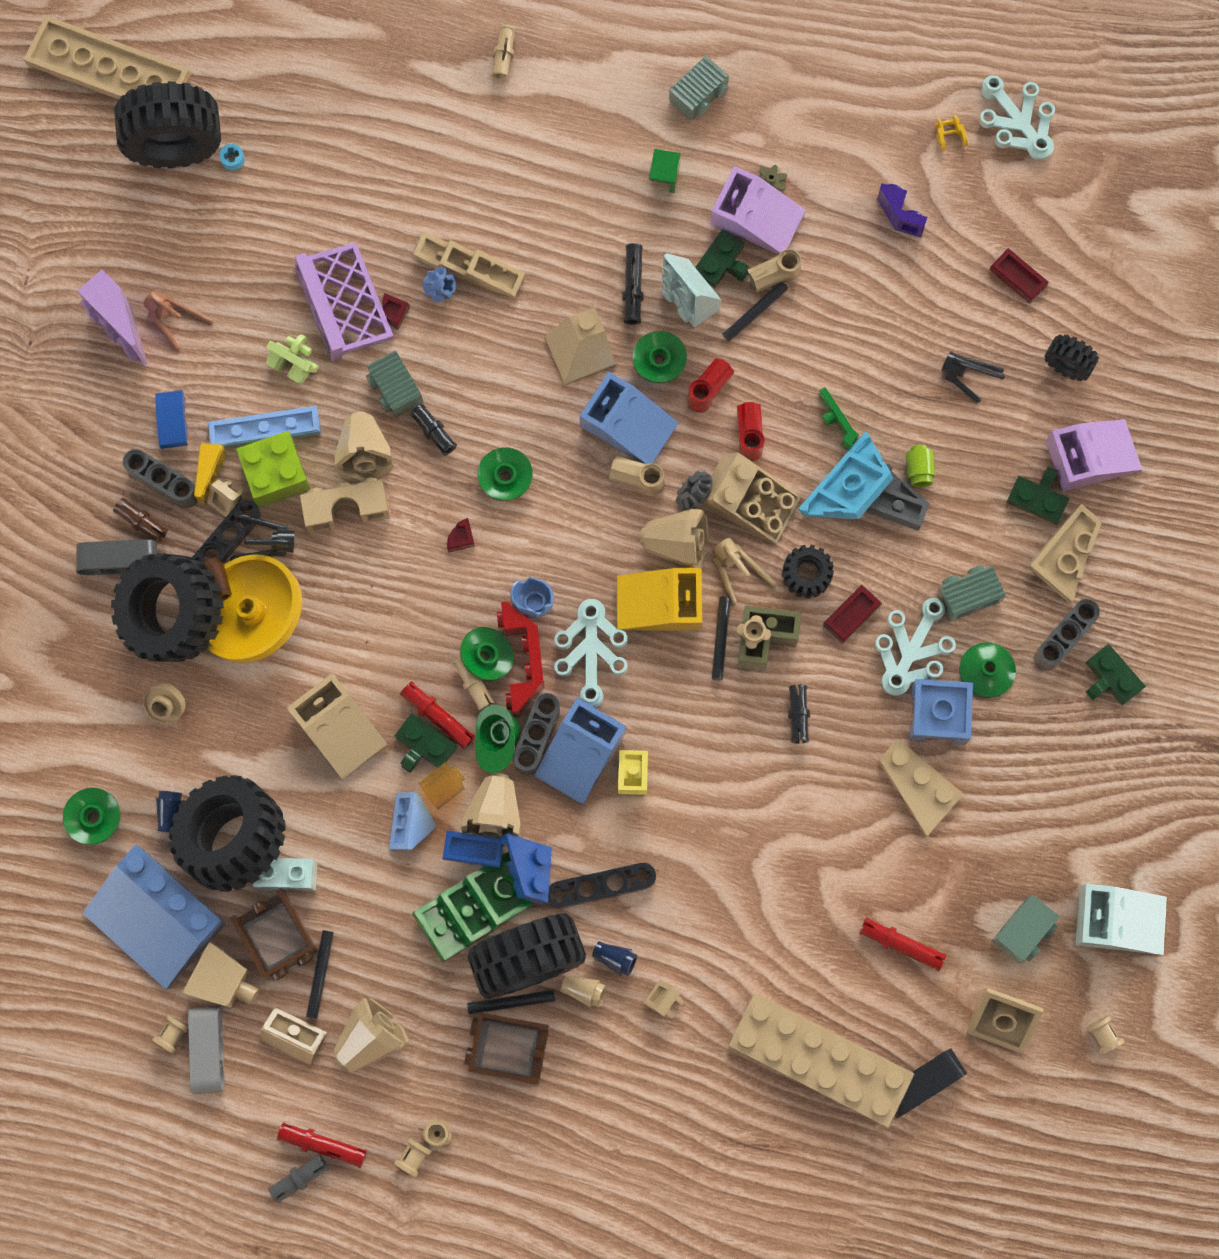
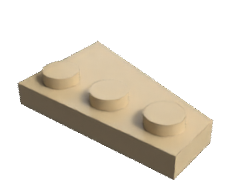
(1065, 554)
(921, 786)

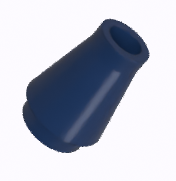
(167, 804)
(617, 958)

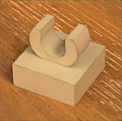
(223, 497)
(662, 998)

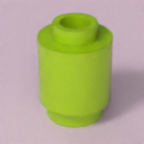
(920, 466)

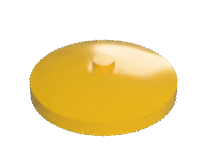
(259, 612)

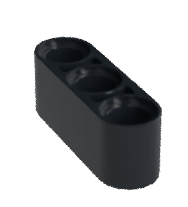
(931, 1079)

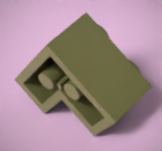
(784, 632)

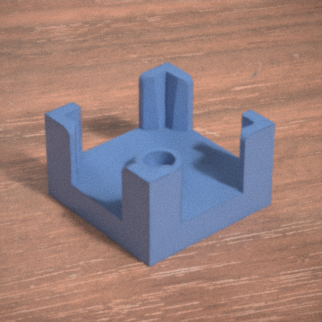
(941, 710)

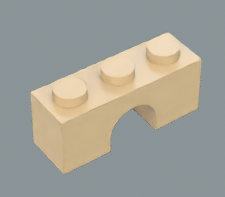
(321, 505)

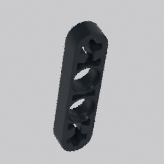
(216, 540)
(600, 881)

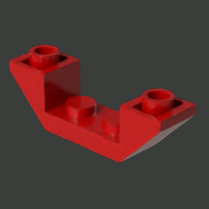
(522, 693)

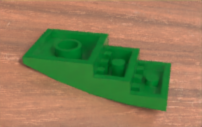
(470, 910)

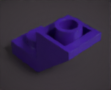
(891, 200)

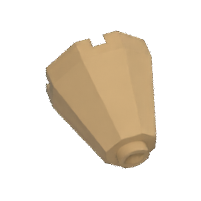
(362, 449)
(678, 537)
(493, 809)
(368, 1037)

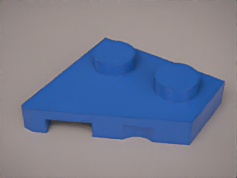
(529, 867)

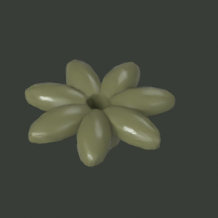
(773, 178)

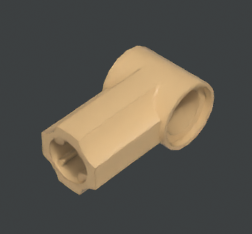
(773, 271)
(635, 473)

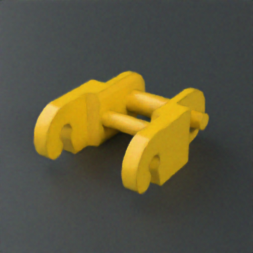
(958, 129)

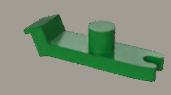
(835, 415)

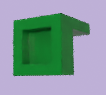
(665, 168)

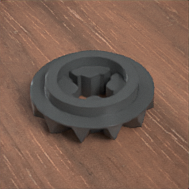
(694, 491)

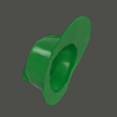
(495, 738)

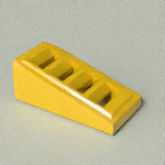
(209, 464)

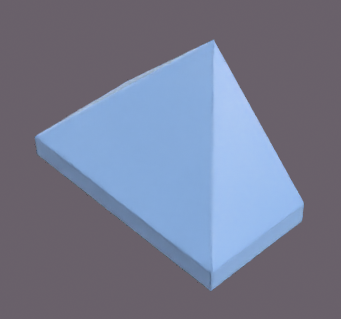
(410, 821)

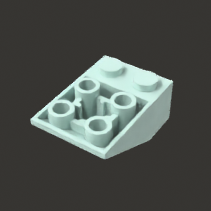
(688, 290)
(1120, 919)

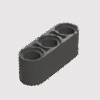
(151, 470)
(111, 556)
(1073, 623)
(537, 720)

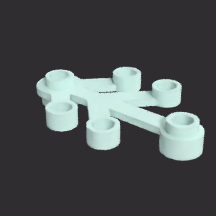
(1018, 120)
(591, 647)
(911, 650)

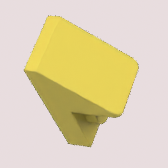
(632, 772)

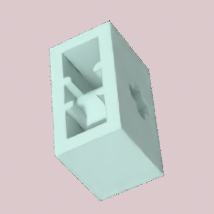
(289, 875)

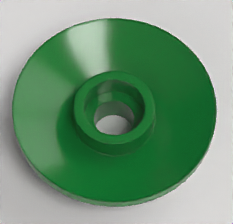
(661, 345)
(505, 461)
(495, 648)
(988, 683)
(78, 812)

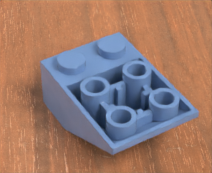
(627, 420)
(580, 751)

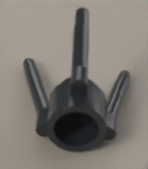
(957, 364)
(280, 543)

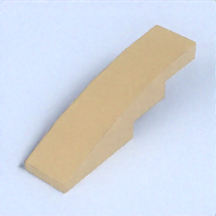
(468, 265)

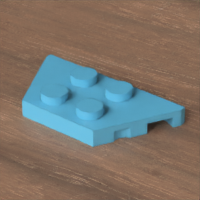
(850, 484)

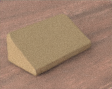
(292, 1036)

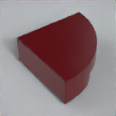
(394, 310)
(460, 537)

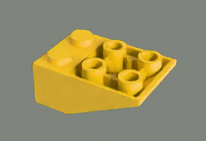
(660, 600)

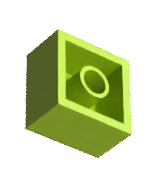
(273, 469)

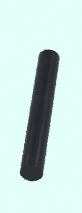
(755, 311)
(721, 637)
(319, 974)
(511, 1002)

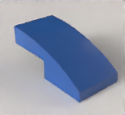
(171, 419)

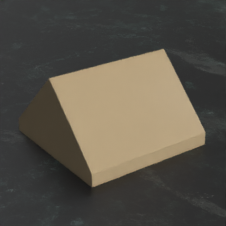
(1004, 1020)

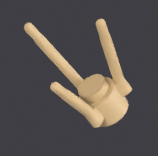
(729, 555)

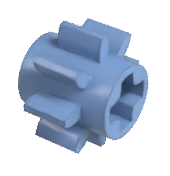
(439, 285)

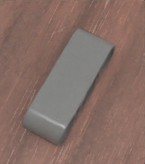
(206, 1049)

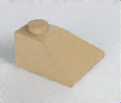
(580, 346)

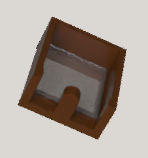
(275, 936)
(507, 1048)

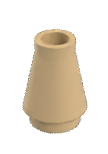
(586, 991)

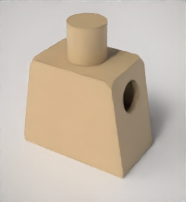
(220, 979)

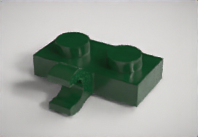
(721, 259)
(1038, 498)
(1113, 675)
(424, 743)

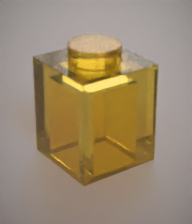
(442, 784)

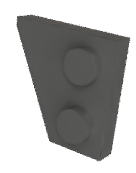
(900, 504)

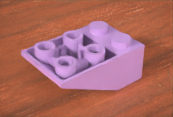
(756, 212)
(111, 309)
(1092, 453)

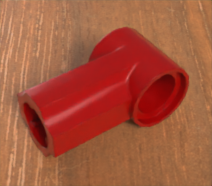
(710, 384)
(750, 429)

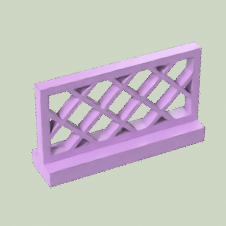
(320, 301)

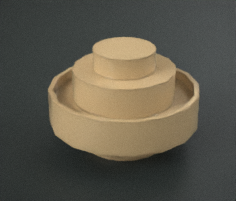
(164, 703)

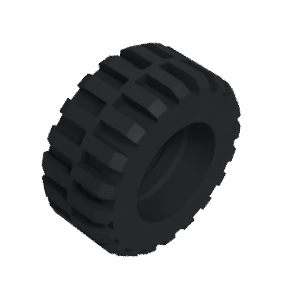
(167, 125)
(137, 601)
(207, 813)
(526, 955)

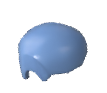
(532, 597)

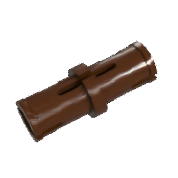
(140, 520)

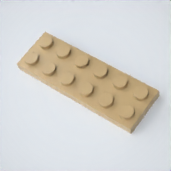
(97, 60)
(821, 1060)

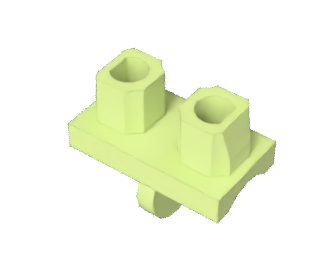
(280, 354)

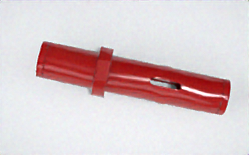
(428, 707)
(891, 939)
(320, 1144)

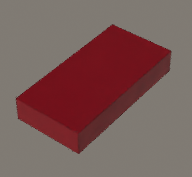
(1019, 275)
(852, 614)

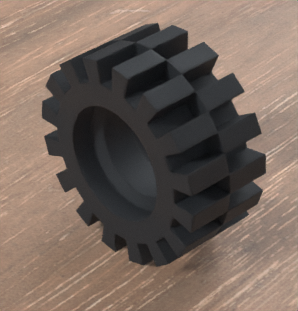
(1071, 357)
(812, 555)

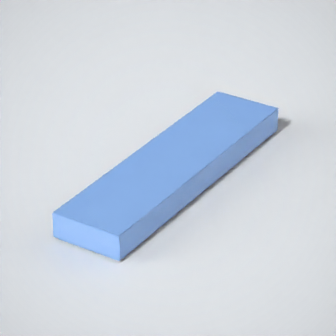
(253, 428)

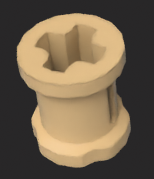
(171, 1034)
(1105, 1034)
(412, 1157)

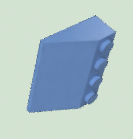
(153, 916)

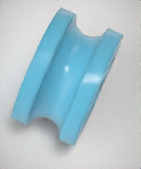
(239, 160)

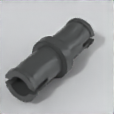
(298, 1178)

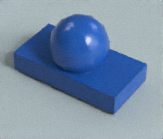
(472, 849)

